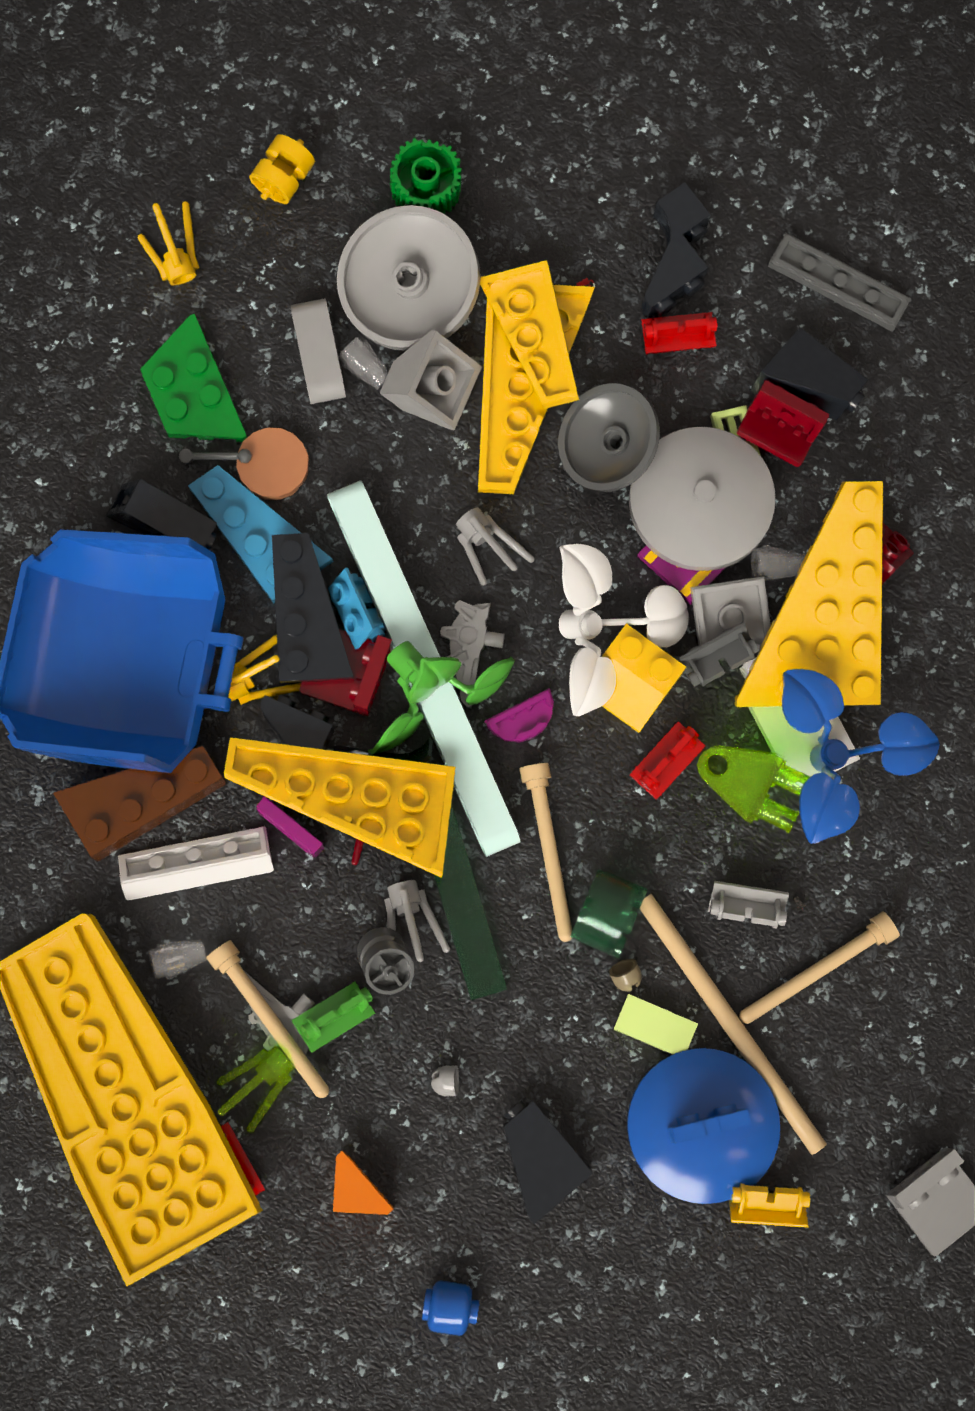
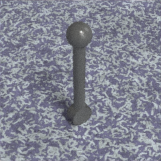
(188, 456)

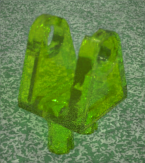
(748, 781)

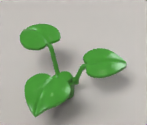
(426, 677)

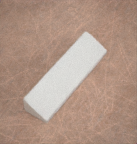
(195, 863)

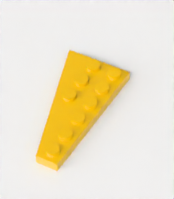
(509, 402)
(372, 798)

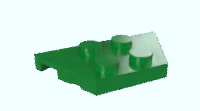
(190, 388)

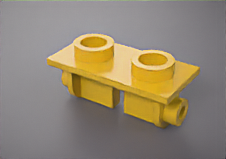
(757, 1206)

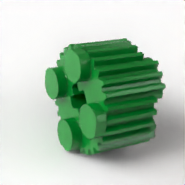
(433, 163)

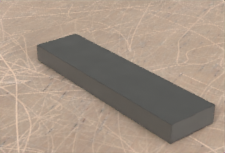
(839, 282)

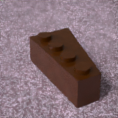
(134, 801)

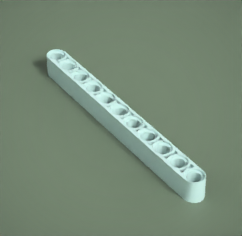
(442, 709)

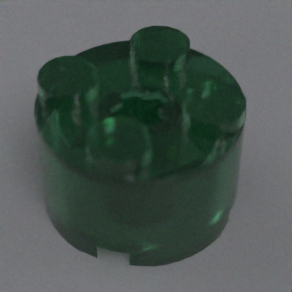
(608, 913)

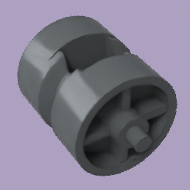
(385, 960)

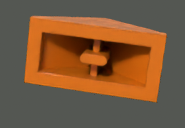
(355, 1190)

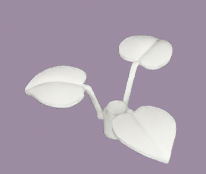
(585, 577)

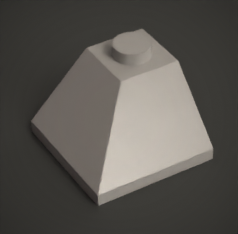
(432, 380)

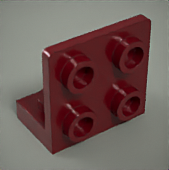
(367, 667)

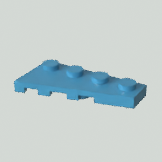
(246, 524)

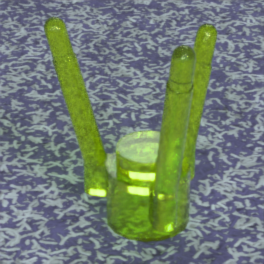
(273, 1067)

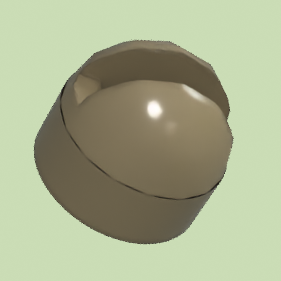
(626, 974)

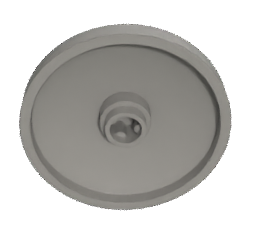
(408, 276)
(703, 499)

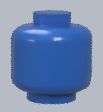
(450, 1308)

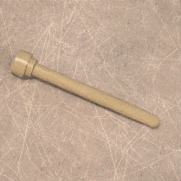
(536, 780)
(879, 931)
(227, 961)

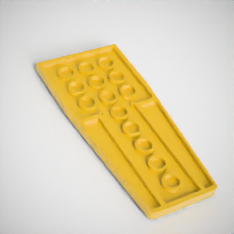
(122, 1101)

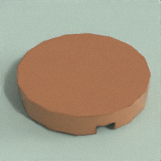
(276, 465)

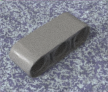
(318, 351)

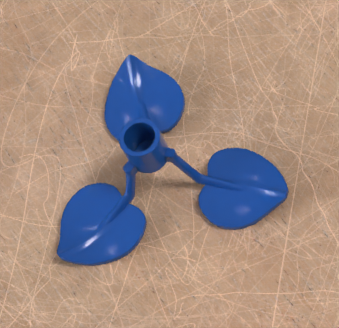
(824, 803)

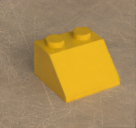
(642, 677)

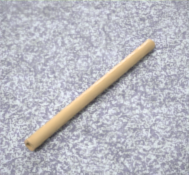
(731, 1023)

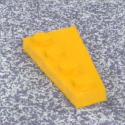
(532, 322)

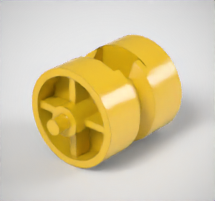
(285, 165)

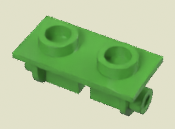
(334, 1016)

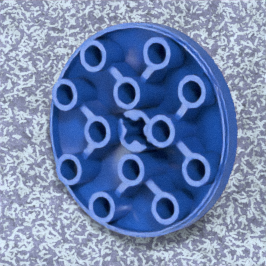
(703, 1125)

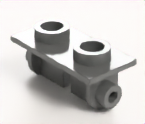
(731, 645)

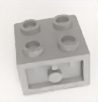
(937, 1201)

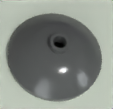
(594, 427)

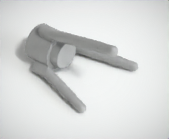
(479, 529)
(405, 899)

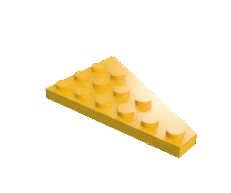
(831, 608)

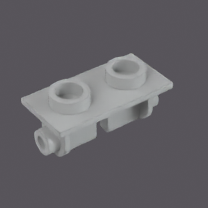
(743, 902)

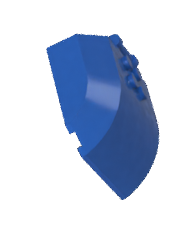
(115, 650)

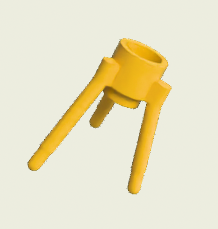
(177, 265)
(242, 679)

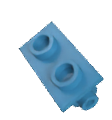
(351, 599)

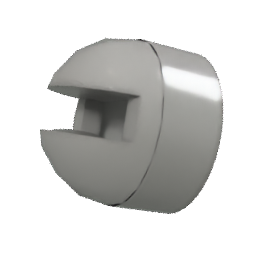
(446, 1080)

